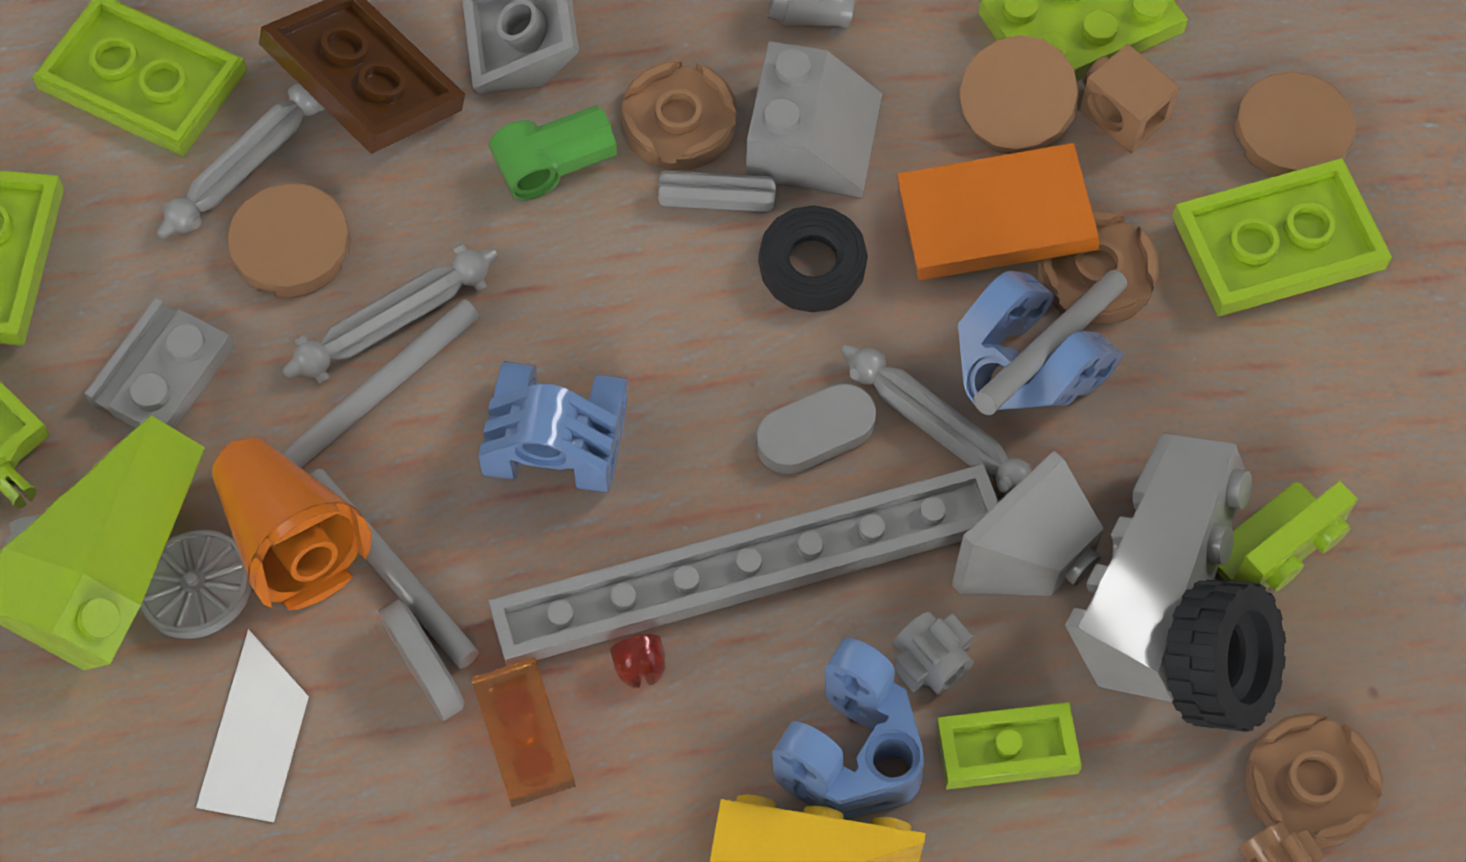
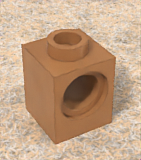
(1128, 97)

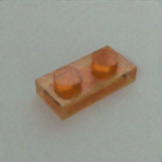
(523, 732)

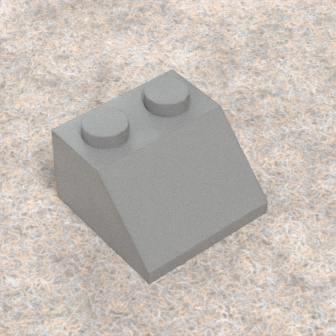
(812, 121)

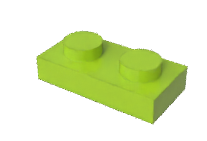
(1008, 745)

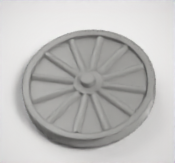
(196, 585)

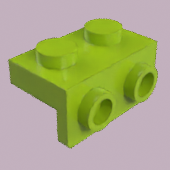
(1285, 532)

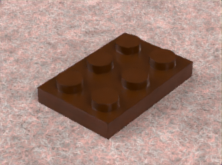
(362, 71)

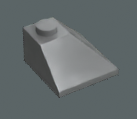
(1031, 538)

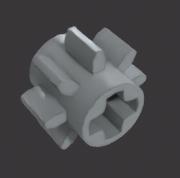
(933, 652)

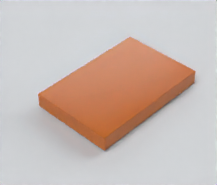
(997, 211)

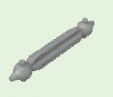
(238, 162)
(390, 313)
(935, 416)

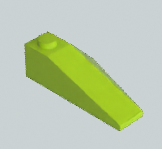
(93, 552)

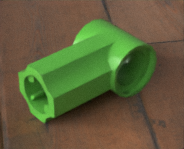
(538, 156)

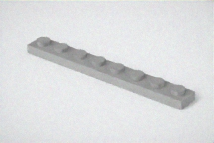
(740, 566)

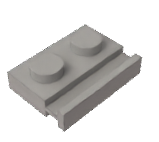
(160, 367)

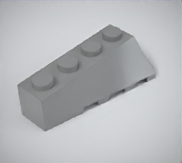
(1173, 540)

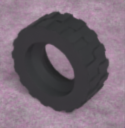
(1225, 655)

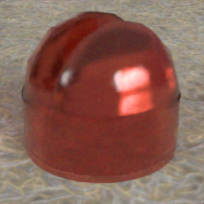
(639, 657)

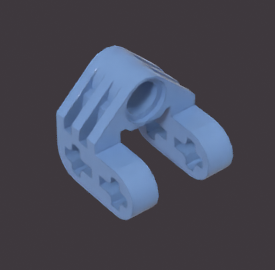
(1011, 308)
(554, 427)
(811, 764)

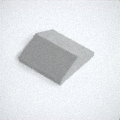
(518, 42)

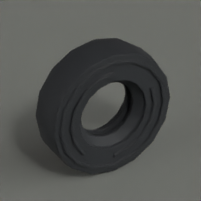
(818, 225)

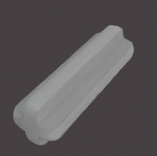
(716, 191)

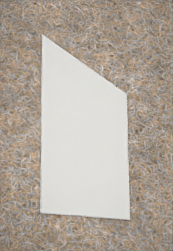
(254, 738)

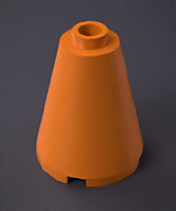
(287, 525)

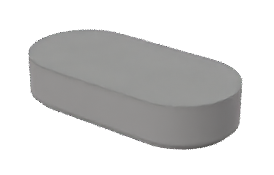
(815, 429)
(422, 659)

